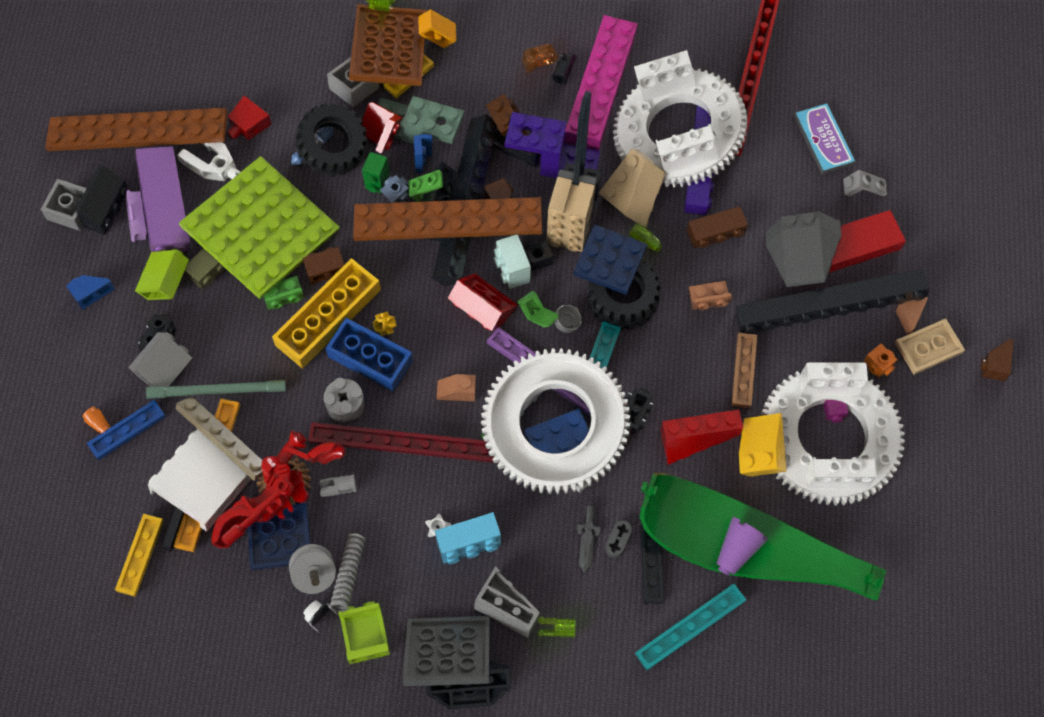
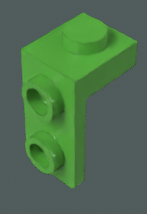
(425, 184)
(535, 311)

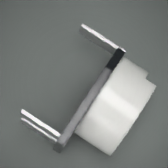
(315, 612)

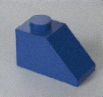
(89, 289)

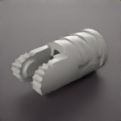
(338, 485)

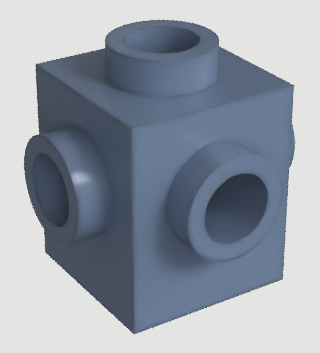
(391, 185)

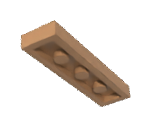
(744, 370)

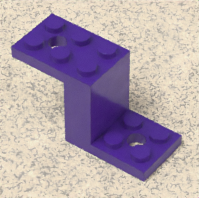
(547, 139)

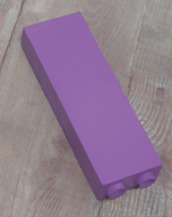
(161, 198)

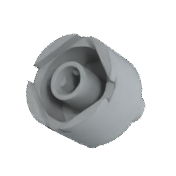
(344, 390)

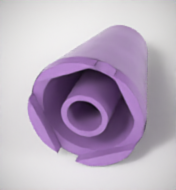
(739, 546)

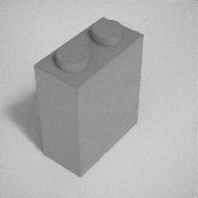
(160, 361)

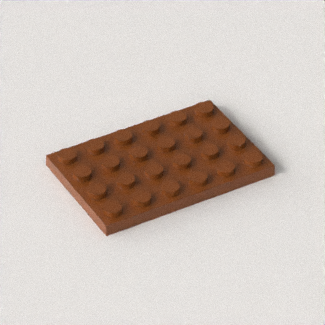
(387, 46)

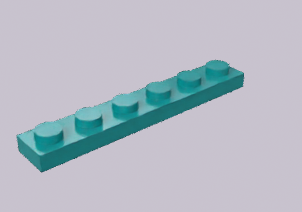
(690, 627)

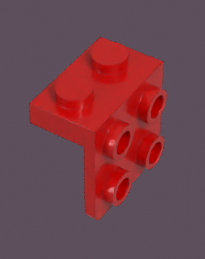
(381, 126)

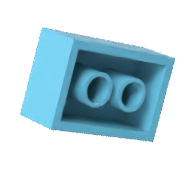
(468, 538)

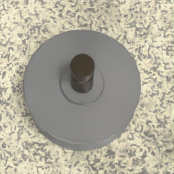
(312, 569)

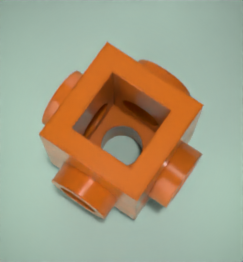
(880, 361)

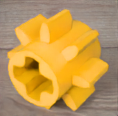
(384, 324)

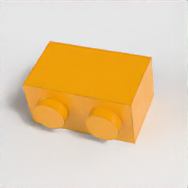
(437, 28)

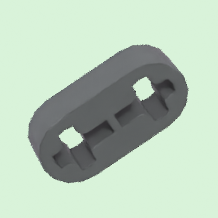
(614, 537)

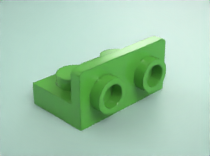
(283, 293)

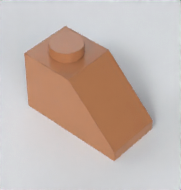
(909, 314)
(457, 388)

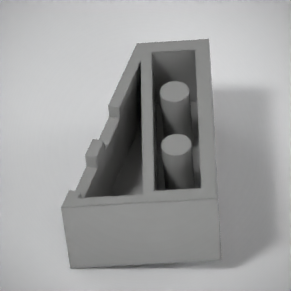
(506, 604)

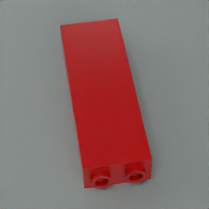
(867, 240)

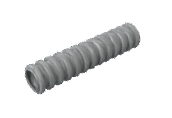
(347, 572)

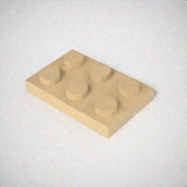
(929, 346)

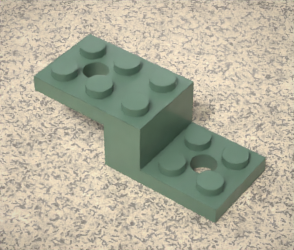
(421, 118)

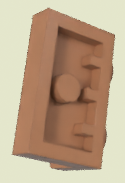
(709, 295)

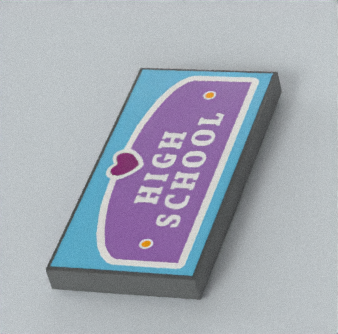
(824, 138)

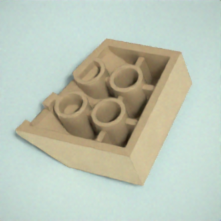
(634, 186)

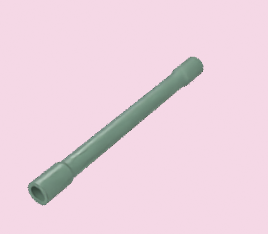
(162, 391)

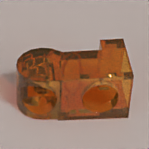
(539, 56)

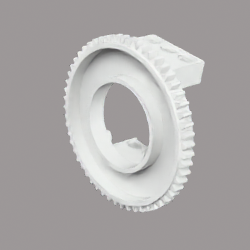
(693, 153)
(522, 387)
(833, 477)

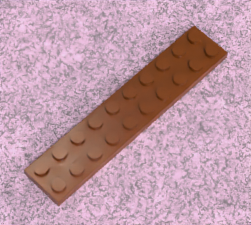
(136, 129)
(447, 219)

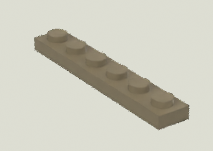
(221, 437)

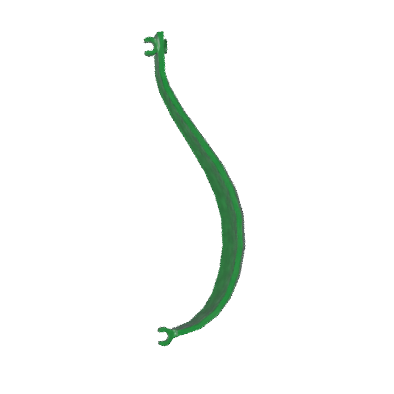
(695, 521)

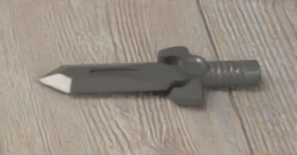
(587, 539)

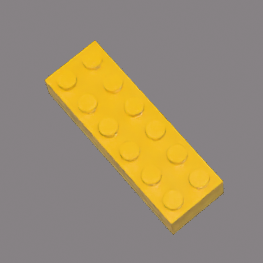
(324, 313)

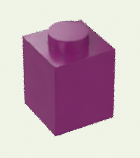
(835, 410)

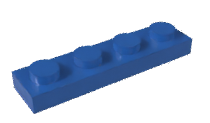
(126, 430)

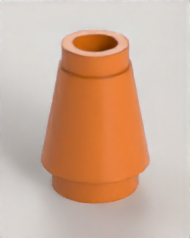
(96, 420)

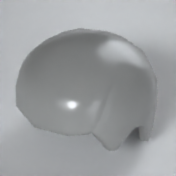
(569, 319)

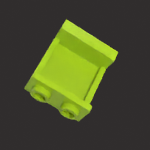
(364, 632)

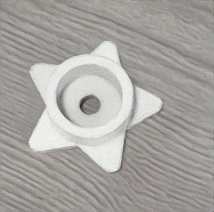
(434, 522)

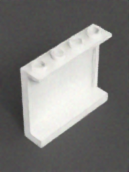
(199, 480)

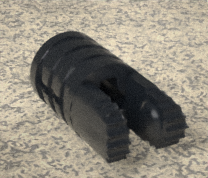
(564, 68)

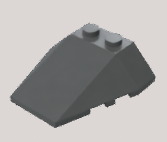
(803, 247)

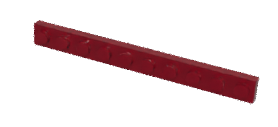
(400, 442)

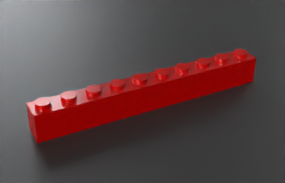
(756, 57)

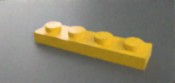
(139, 555)

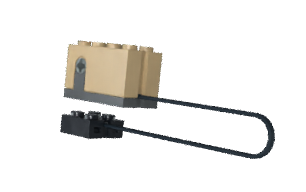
(574, 193)

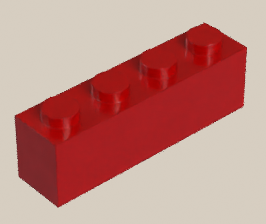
(698, 433)

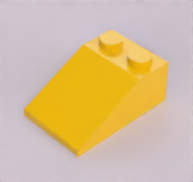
(762, 446)

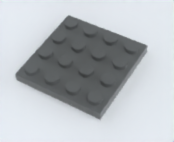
(447, 651)

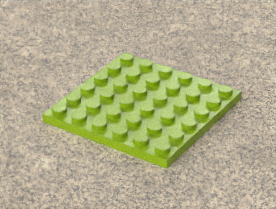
(259, 227)

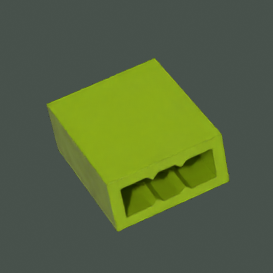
(162, 275)

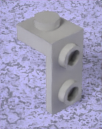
(861, 180)

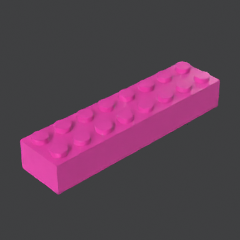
(603, 78)

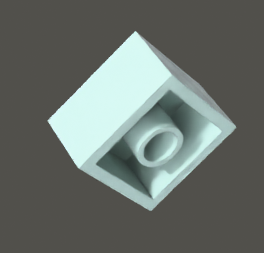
(512, 261)

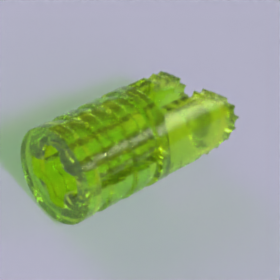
(648, 238)
(562, 627)

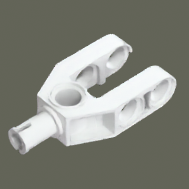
(213, 170)

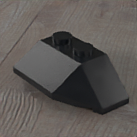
(473, 695)

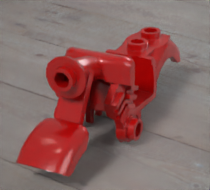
(280, 487)

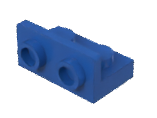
(422, 149)

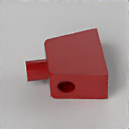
(247, 120)

